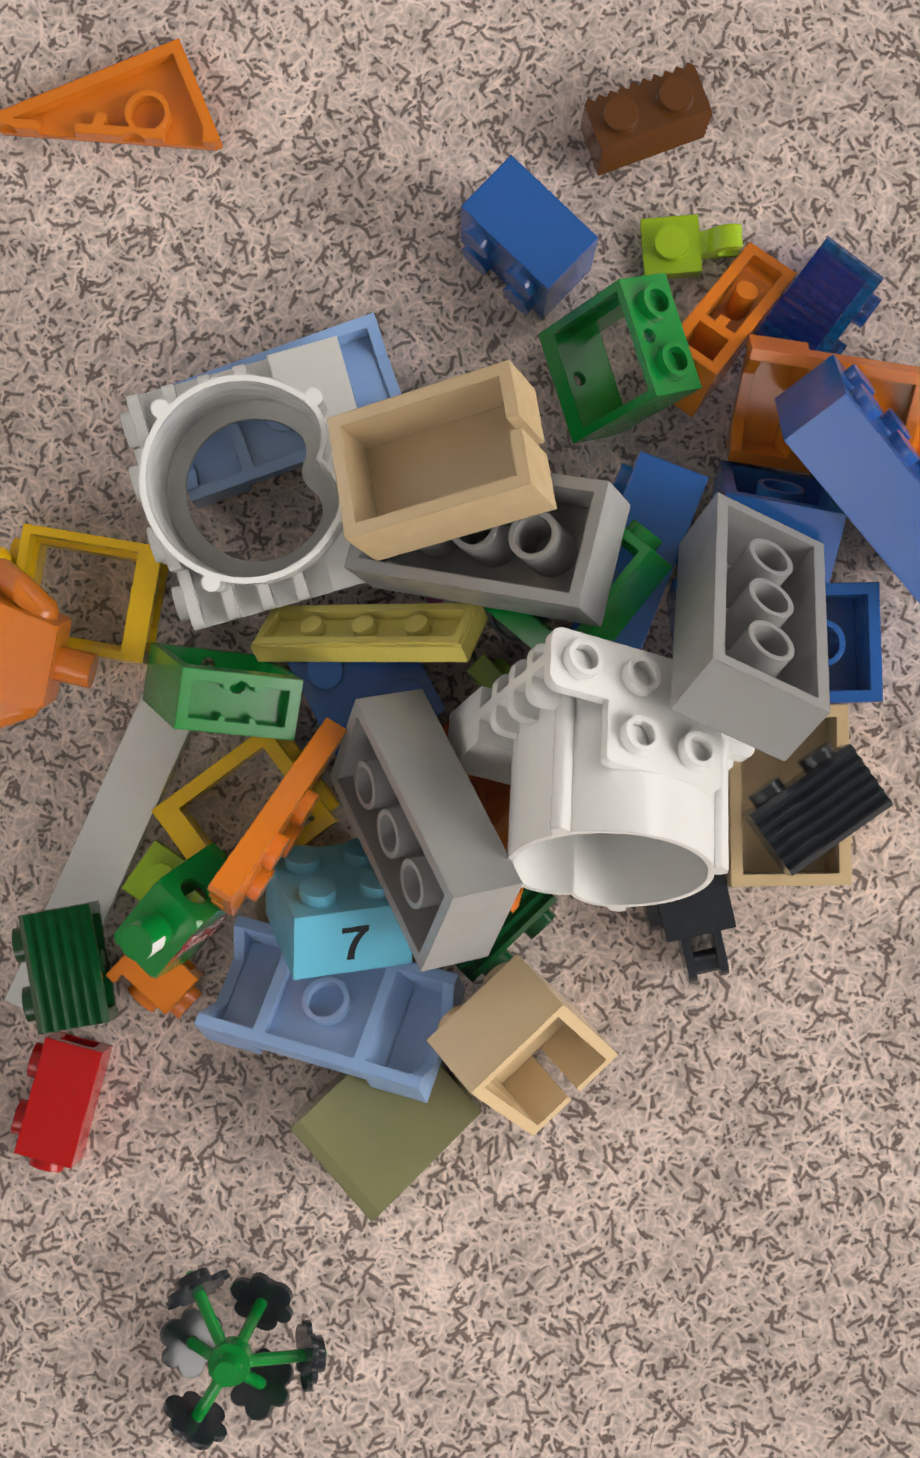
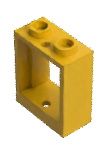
(146, 591)
(185, 829)

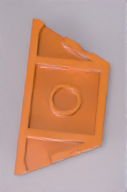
(276, 826)

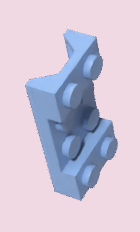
(263, 448)
(347, 1022)

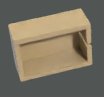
(441, 462)
(748, 858)
(498, 1031)

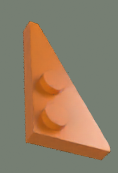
(133, 102)

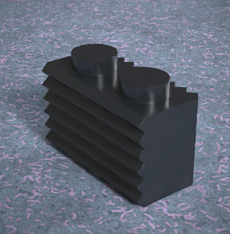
(815, 807)

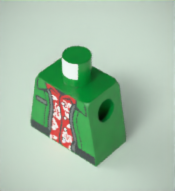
(168, 926)

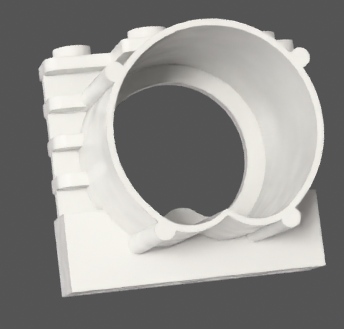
(173, 423)
(603, 777)

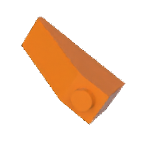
(728, 314)

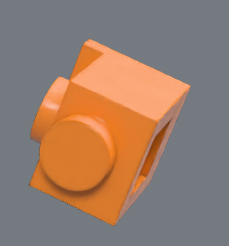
(170, 992)

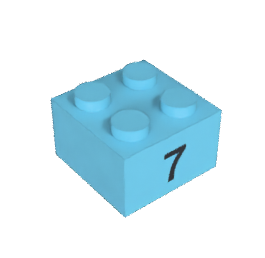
(332, 913)

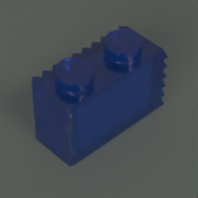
(825, 300)

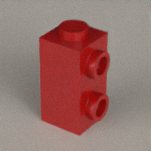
(61, 1102)

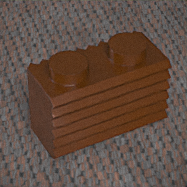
(645, 119)

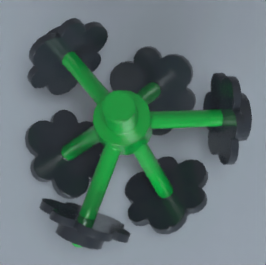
(257, 1377)

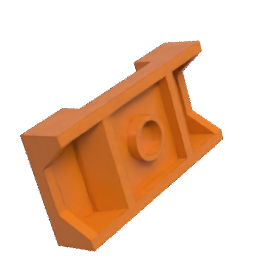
(773, 367)

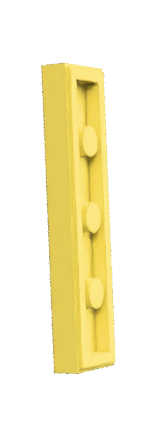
(370, 633)

